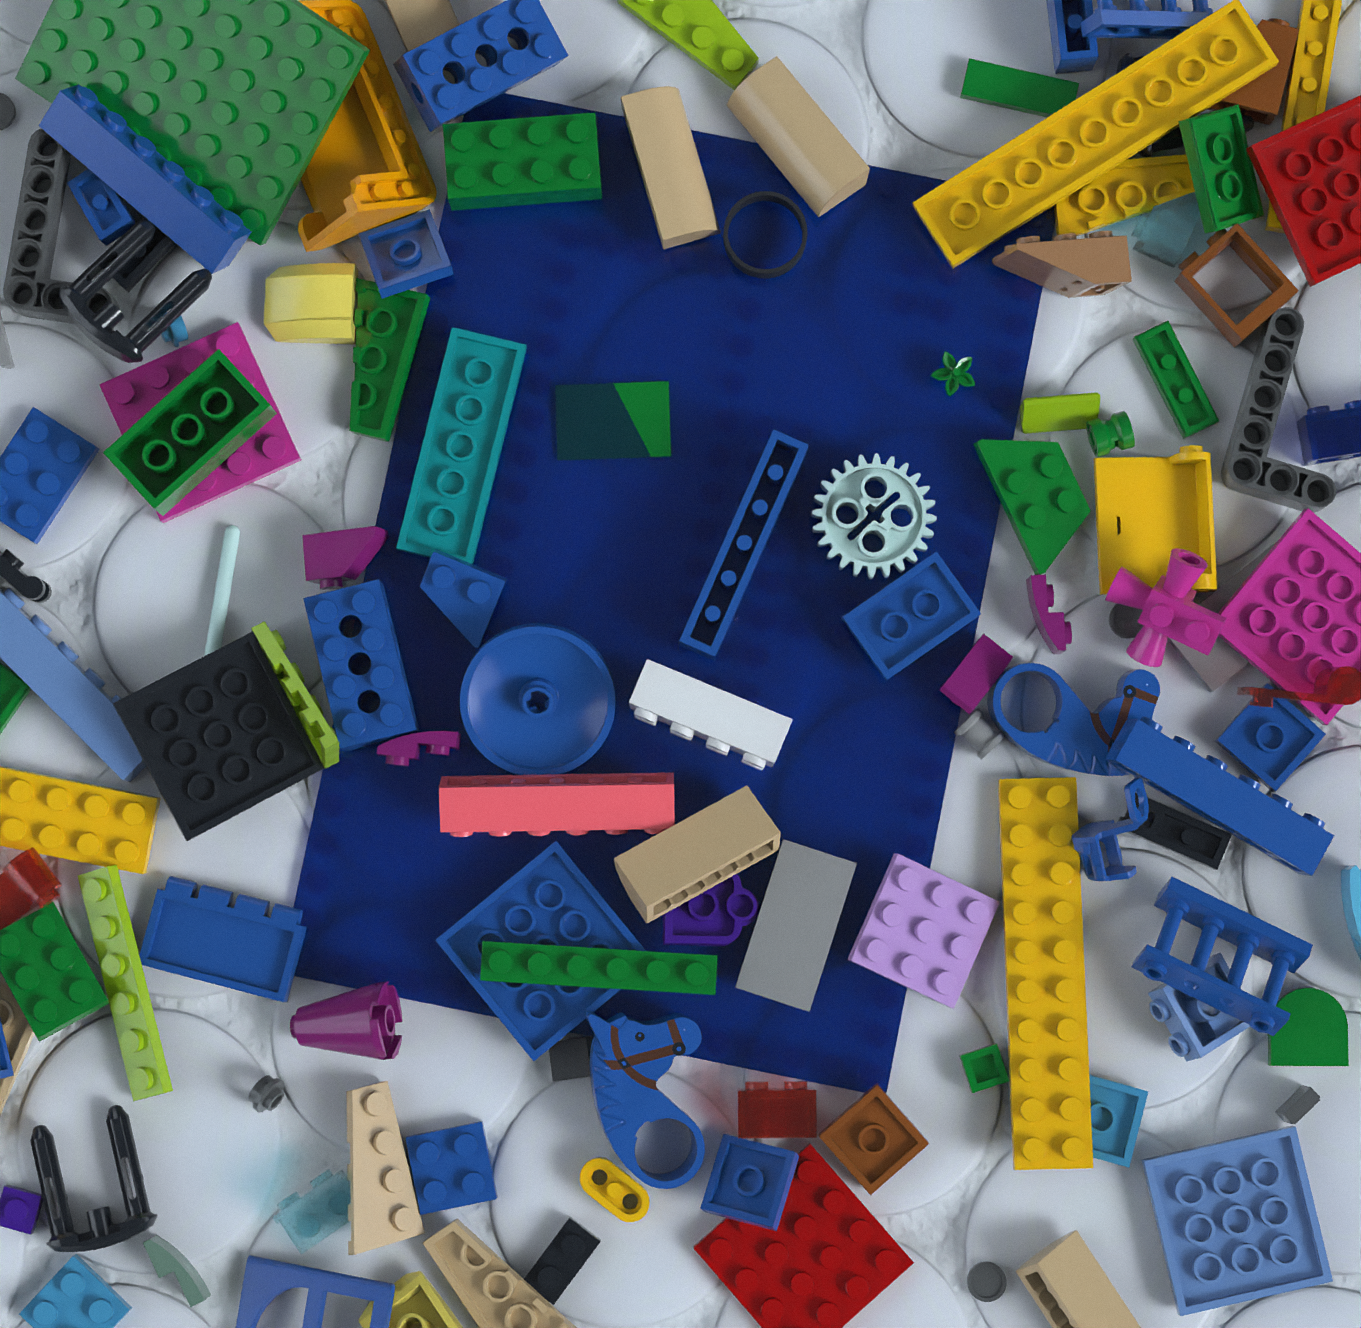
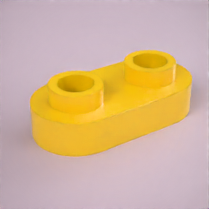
(612, 1191)

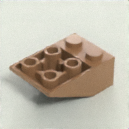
(1070, 264)

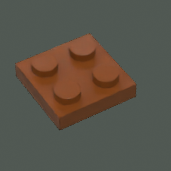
(873, 1138)

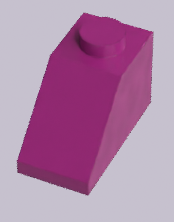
(340, 554)

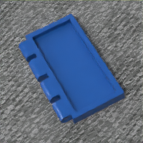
(224, 943)

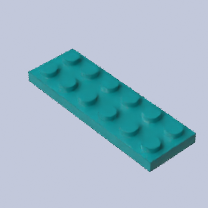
(462, 445)

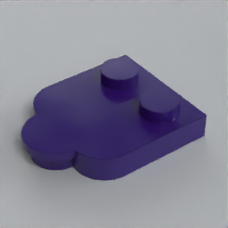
(712, 916)

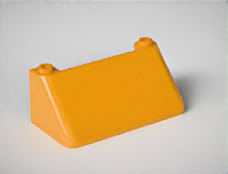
(369, 157)

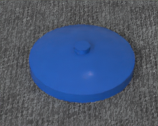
(537, 699)

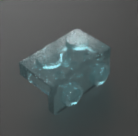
(316, 1213)

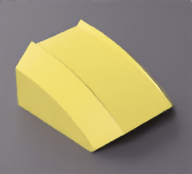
(312, 303)
(415, 1306)

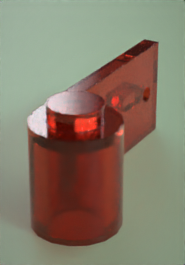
(1331, 687)
(24, 885)

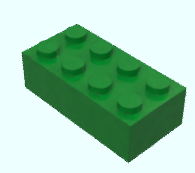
(522, 161)
(190, 432)

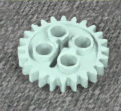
(850, 491)

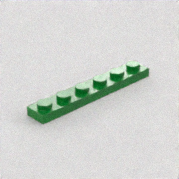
(598, 967)

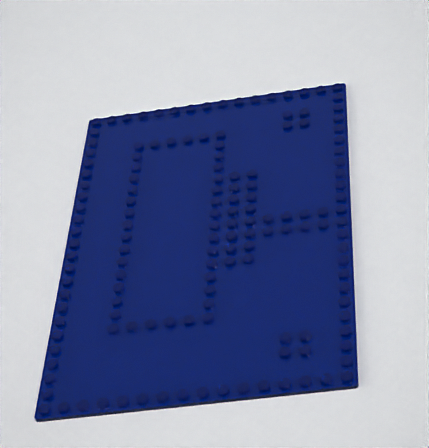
(627, 540)

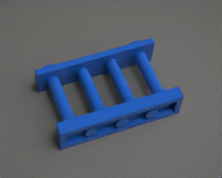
(1141, 22)
(1236, 927)

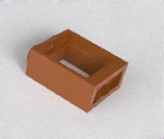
(1257, 261)

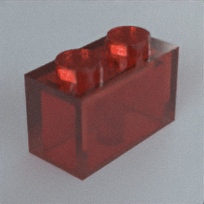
(776, 1111)

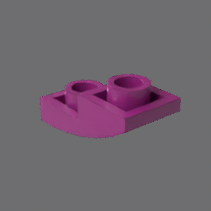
(1050, 625)
(976, 674)
(407, 747)

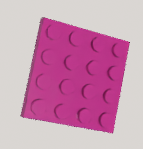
(142, 388)
(1300, 610)

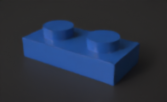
(101, 206)

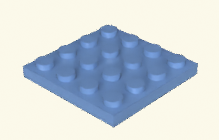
(1237, 1220)

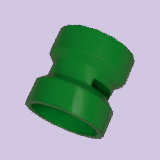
(1110, 433)

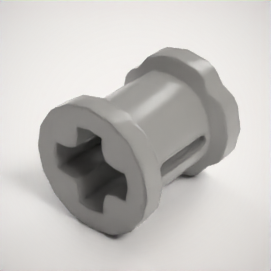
(980, 734)

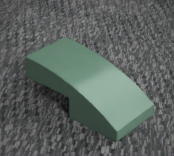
(169, 1259)

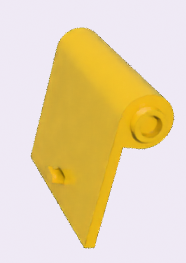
(1158, 509)

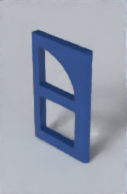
(269, 1278)

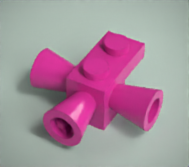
(1167, 609)

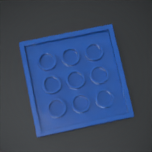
(543, 906)

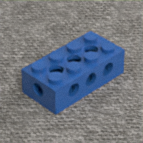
(476, 84)
(337, 654)

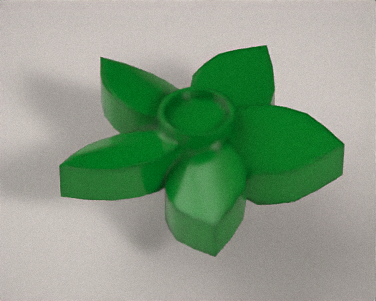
(954, 373)

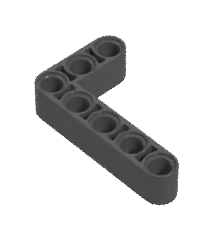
(42, 240)
(1264, 421)

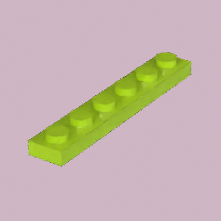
(125, 983)

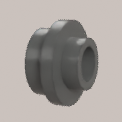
(266, 1093)

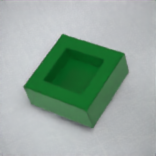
(984, 1068)

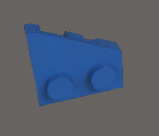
(463, 593)

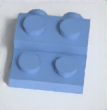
(1192, 1023)

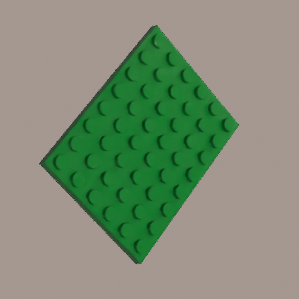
(214, 84)

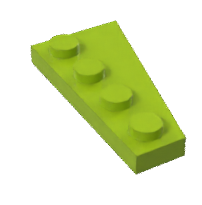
(700, 33)
(305, 705)

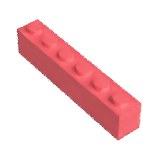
(556, 803)

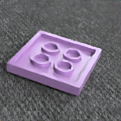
(923, 930)

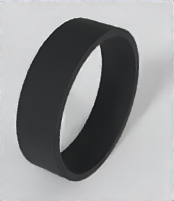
(772, 197)

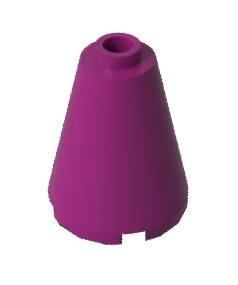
(352, 1022)

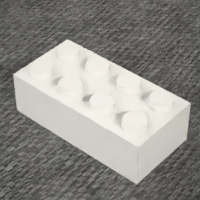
(709, 714)

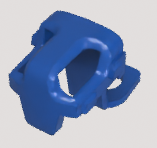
(1087, 838)

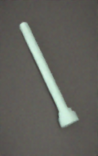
(222, 589)

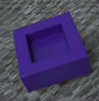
(20, 1209)

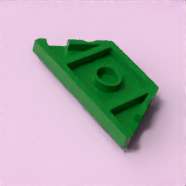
(1035, 494)

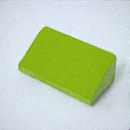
(1058, 412)

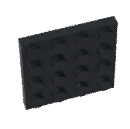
(218, 736)

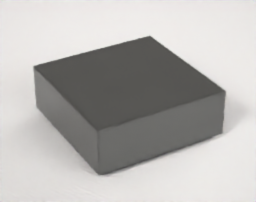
(570, 1059)
(1298, 1105)

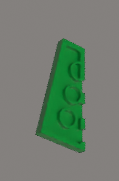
(383, 356)

